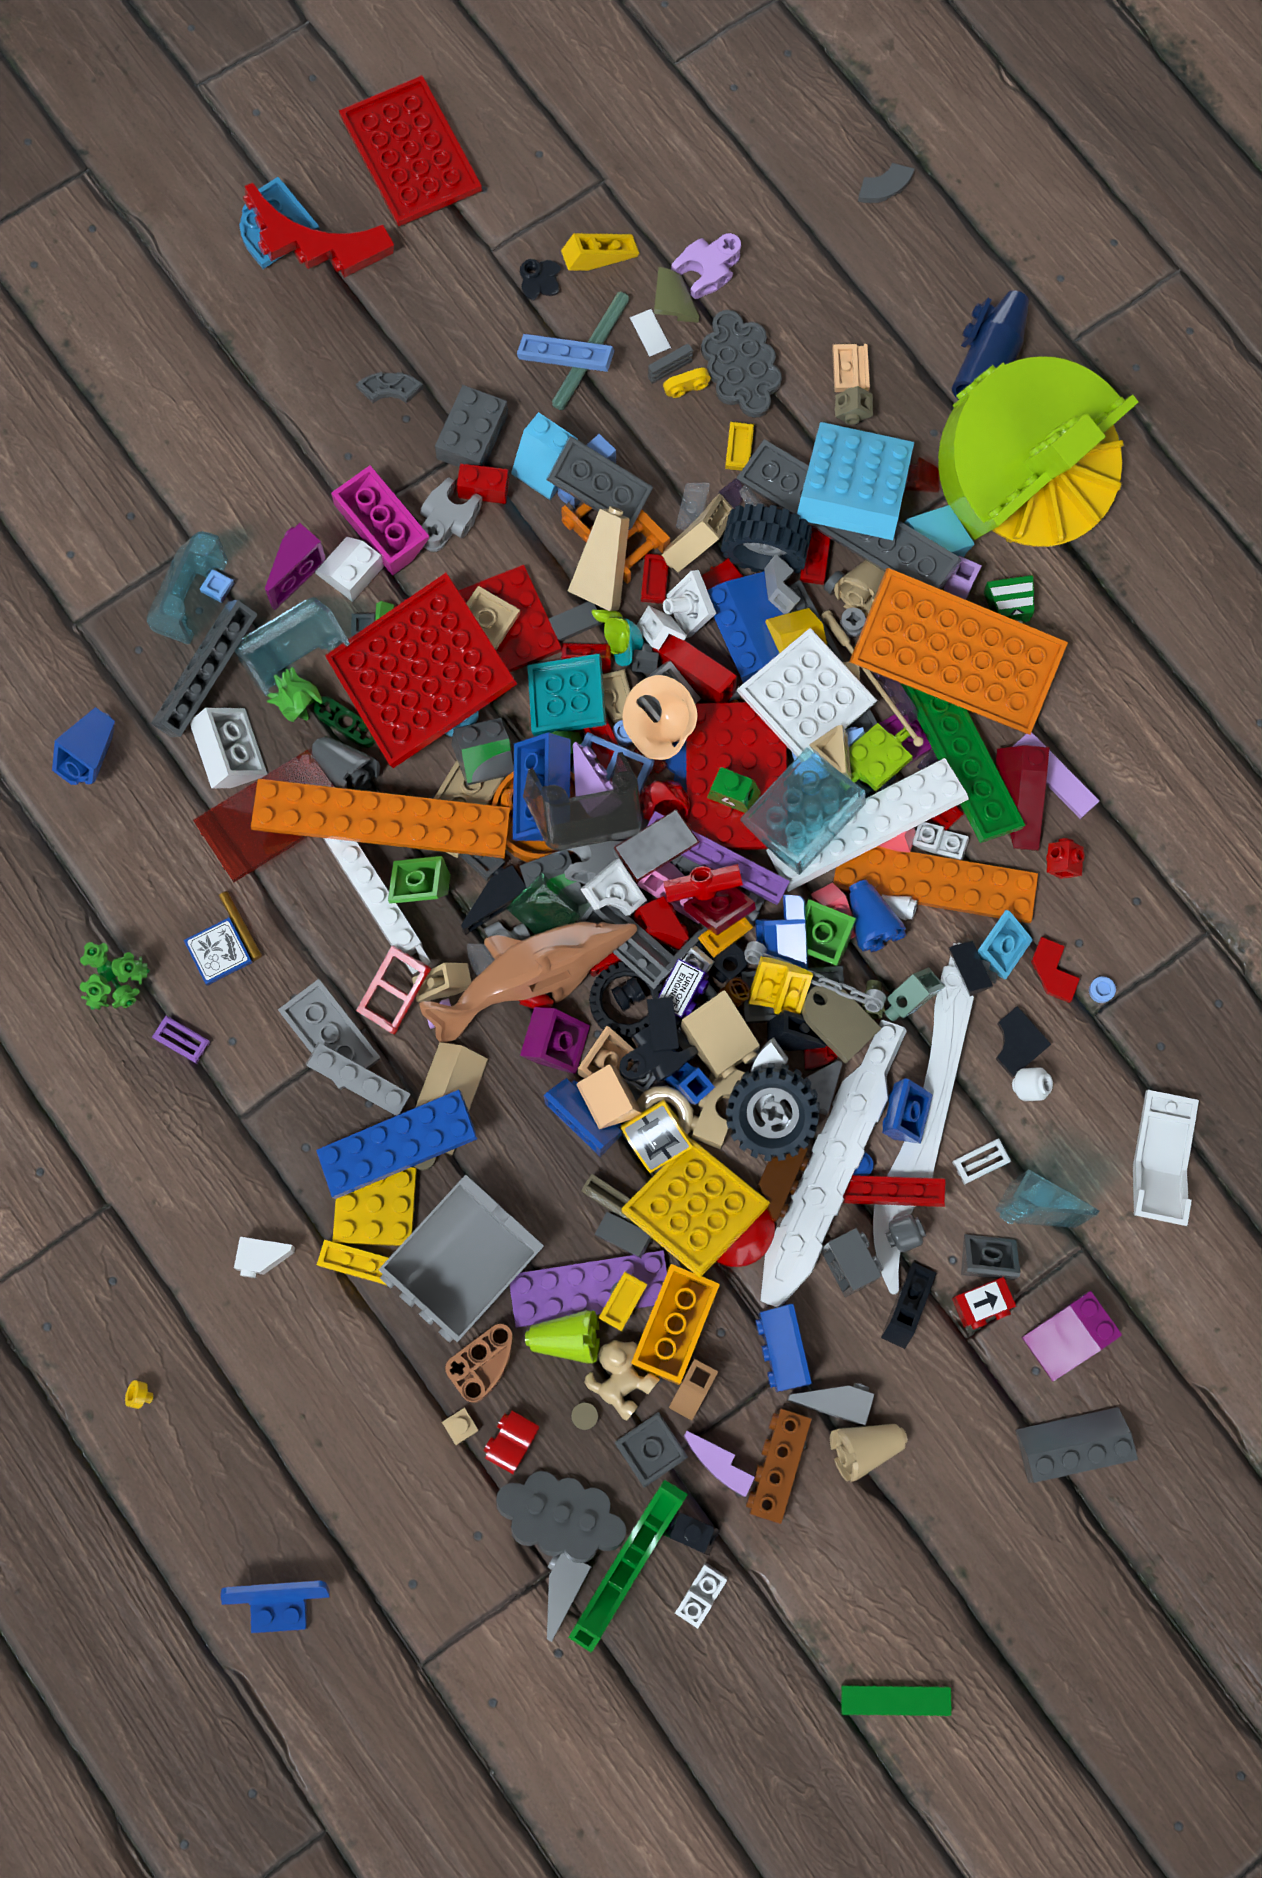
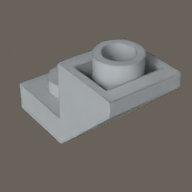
(778, 593)

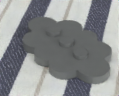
(741, 363)
(560, 1517)

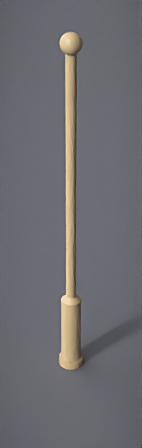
(828, 618)

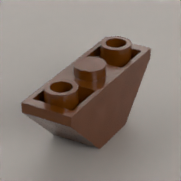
(780, 1180)

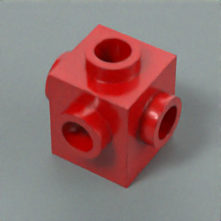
(1065, 858)

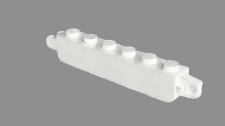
(375, 898)

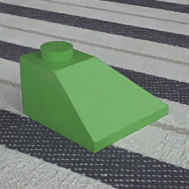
(418, 880)

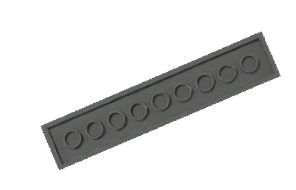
(781, 481)

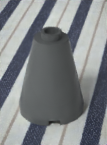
(345, 765)

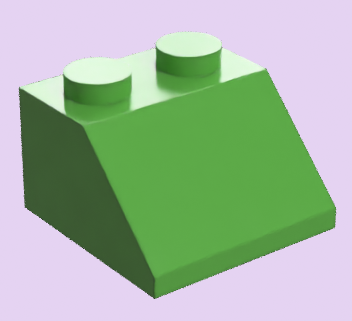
(827, 932)

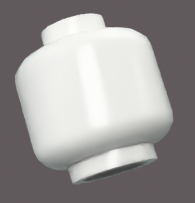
(1032, 1084)

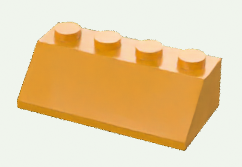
(675, 1324)

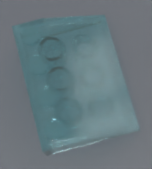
(804, 810)
(1039, 1202)

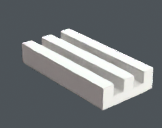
(962, 1171)

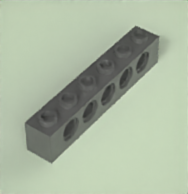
(204, 668)

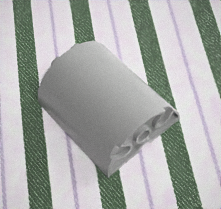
(460, 1259)

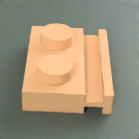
(850, 367)

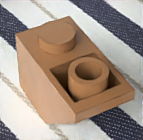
(693, 1389)

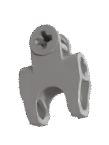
(446, 517)
(594, 860)

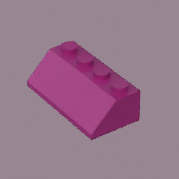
(380, 519)

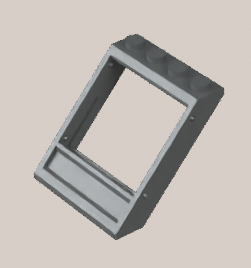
(642, 951)

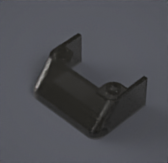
(586, 818)

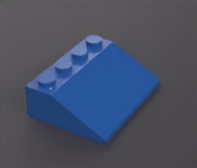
(741, 617)

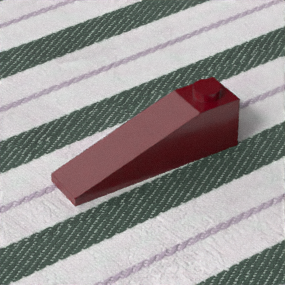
(1025, 777)

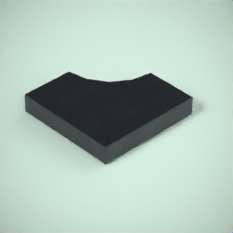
(1020, 1042)

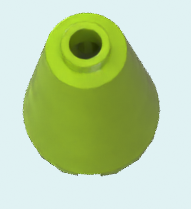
(567, 1337)

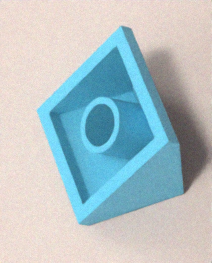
(1005, 945)

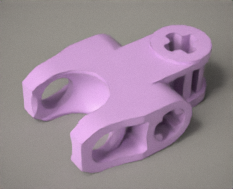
(710, 261)

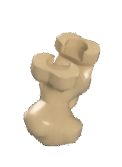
(617, 1359)

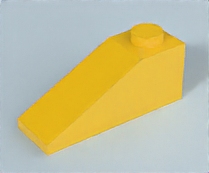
(593, 251)

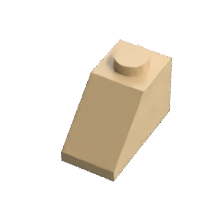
(444, 981)

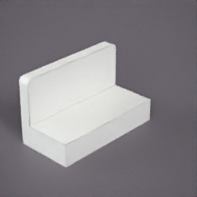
(656, 627)

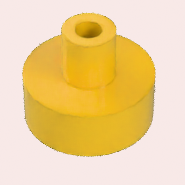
(137, 1395)

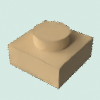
(460, 1426)

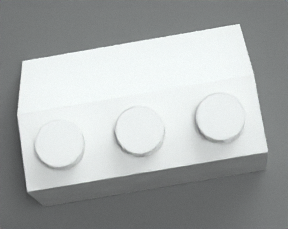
(227, 747)

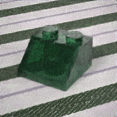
(544, 906)

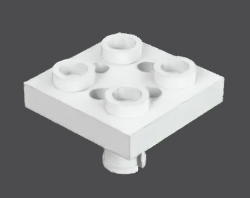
(690, 603)

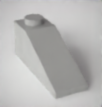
(841, 1402)
(563, 1586)

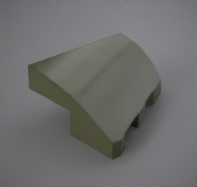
(673, 297)

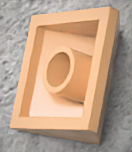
(607, 1050)
(608, 1097)

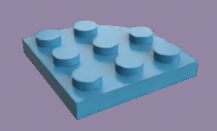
(284, 202)

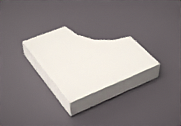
(614, 888)

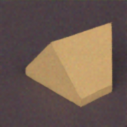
(834, 749)

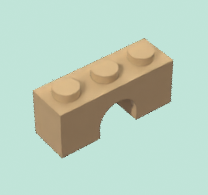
(709, 1126)

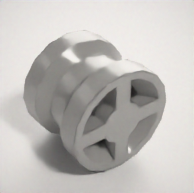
(851, 627)

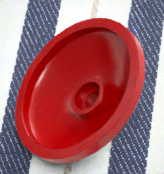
(751, 1244)

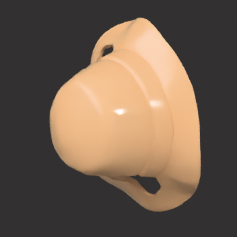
(676, 720)

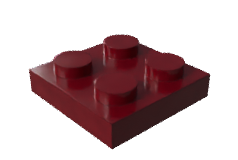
(720, 911)

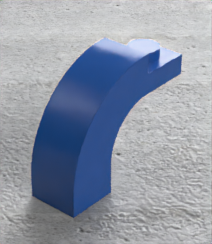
(690, 1083)

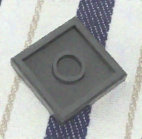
(651, 1449)

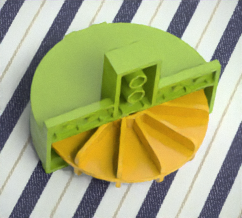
(1033, 451)

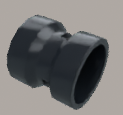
(628, 994)

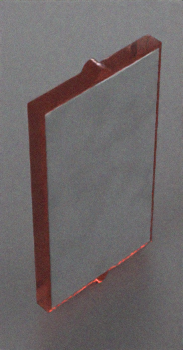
(656, 845)

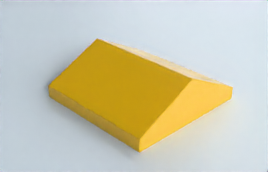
(790, 626)

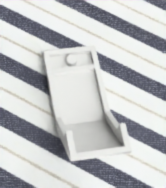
(1163, 1157)

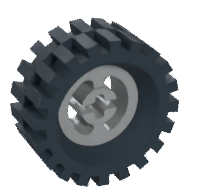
(760, 532)
(764, 1136)

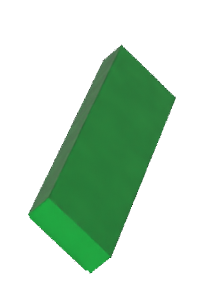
(896, 1700)

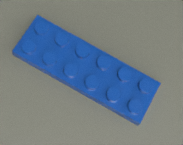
(396, 1144)

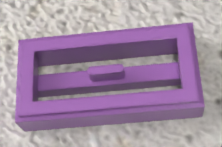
(199, 1050)

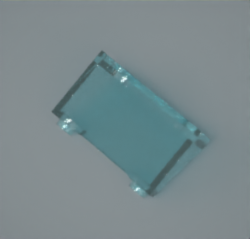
(196, 555)

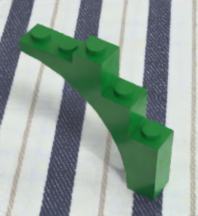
(627, 1565)

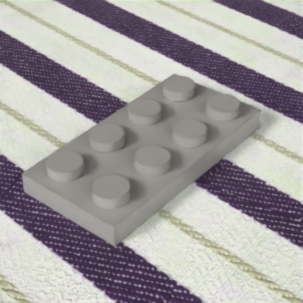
(320, 1019)

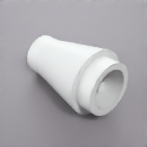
(902, 906)

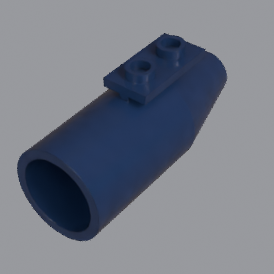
(993, 337)

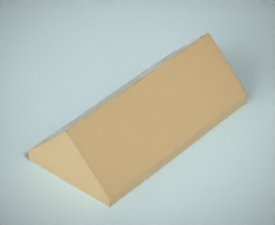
(453, 1070)

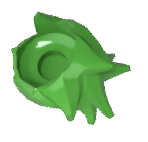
(294, 695)

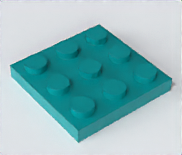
(566, 694)

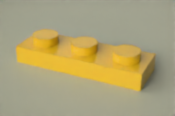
(351, 1261)

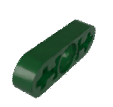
(326, 717)

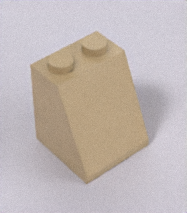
(720, 1036)

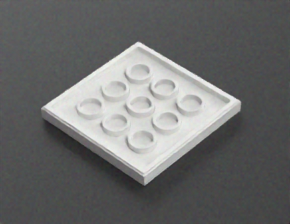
(806, 693)

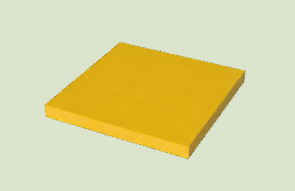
(695, 1208)

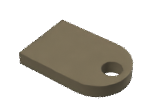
(839, 1022)

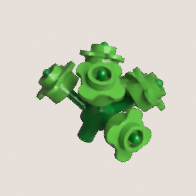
(122, 967)

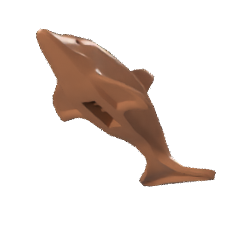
(528, 968)

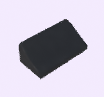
(970, 967)

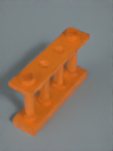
(654, 534)

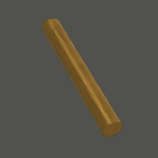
(240, 925)

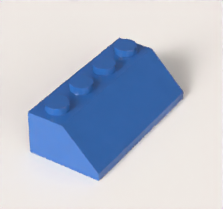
(551, 762)

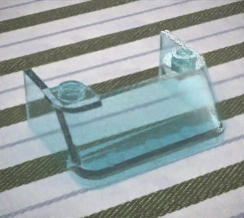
(287, 640)

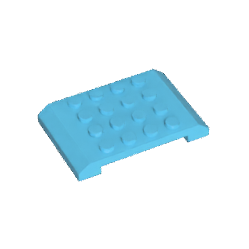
(855, 481)

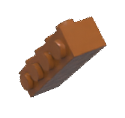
(779, 1466)

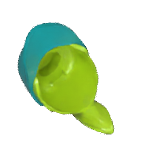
(620, 634)

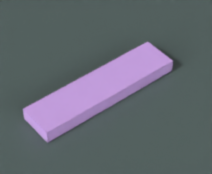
(1063, 781)

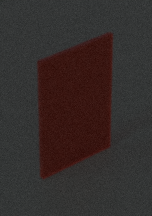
(229, 823)

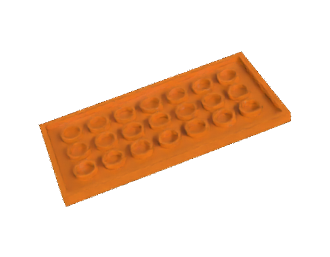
(958, 651)

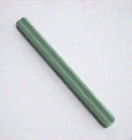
(598, 337)

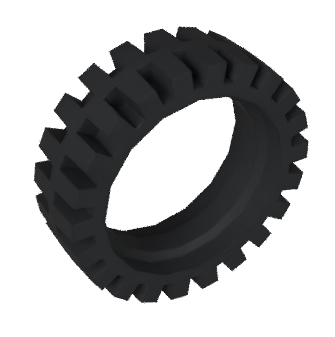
(596, 1006)

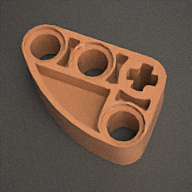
(485, 1371)

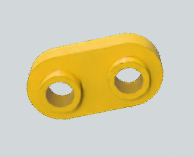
(685, 382)

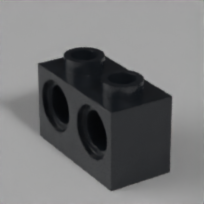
(733, 954)

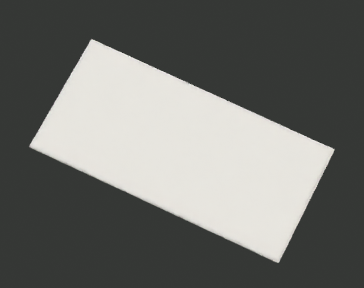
(650, 332)

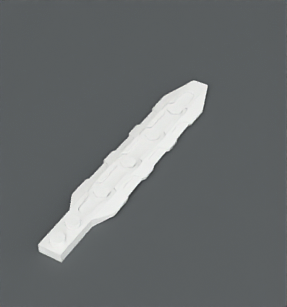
(829, 1170)

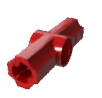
(703, 883)

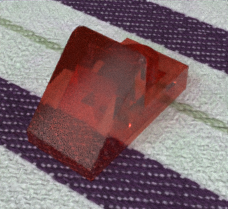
(922, 477)

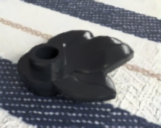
(542, 280)

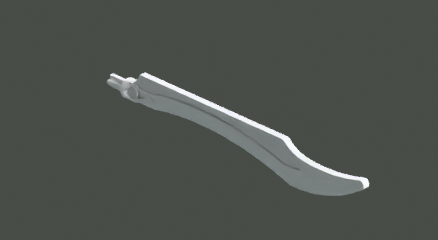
(916, 1159)

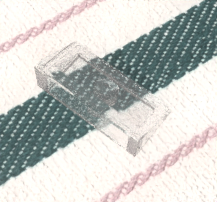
(692, 504)

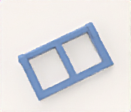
(647, 763)

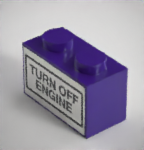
(685, 986)

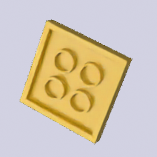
(377, 1212)

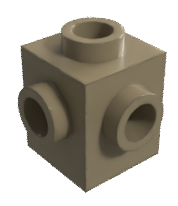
(853, 405)

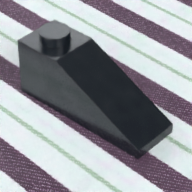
(494, 899)
(909, 1306)

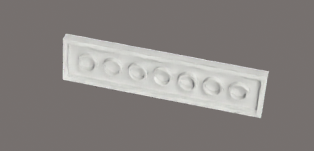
(883, 818)

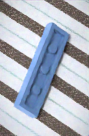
(565, 352)

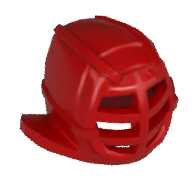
(664, 798)

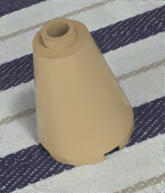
(859, 586)
(865, 1448)

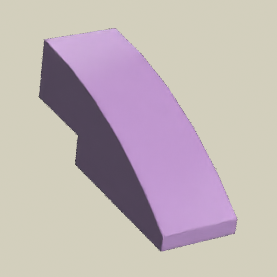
(718, 1463)

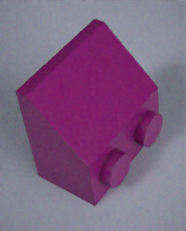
(555, 1039)

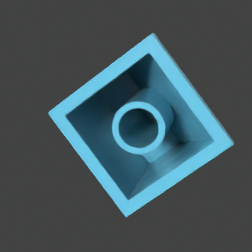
(538, 453)
(944, 529)

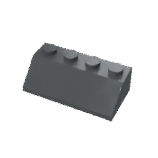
(1075, 1445)

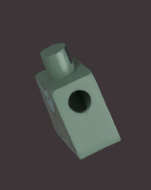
(913, 994)

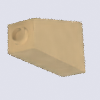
(603, 561)

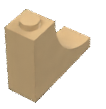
(698, 535)

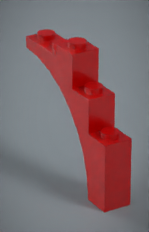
(281, 235)

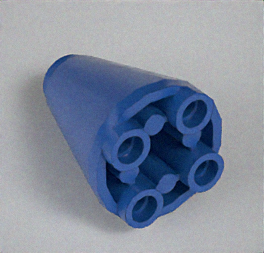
(874, 918)

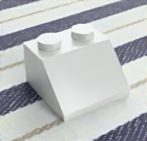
(351, 567)

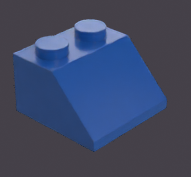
(907, 1112)

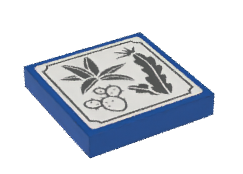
(218, 951)

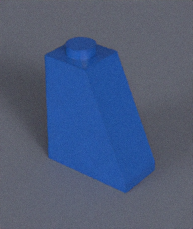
(83, 748)

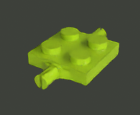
(878, 756)

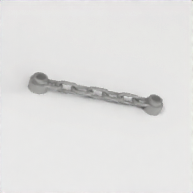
(873, 1000)

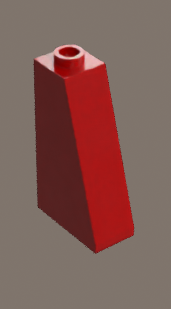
(702, 673)

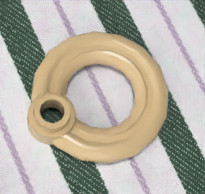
(670, 1095)

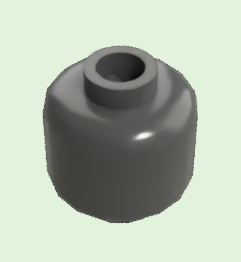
(905, 1233)

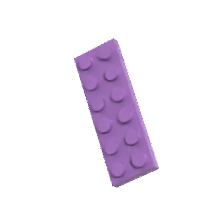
(582, 1287)

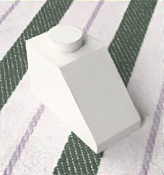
(260, 1256)

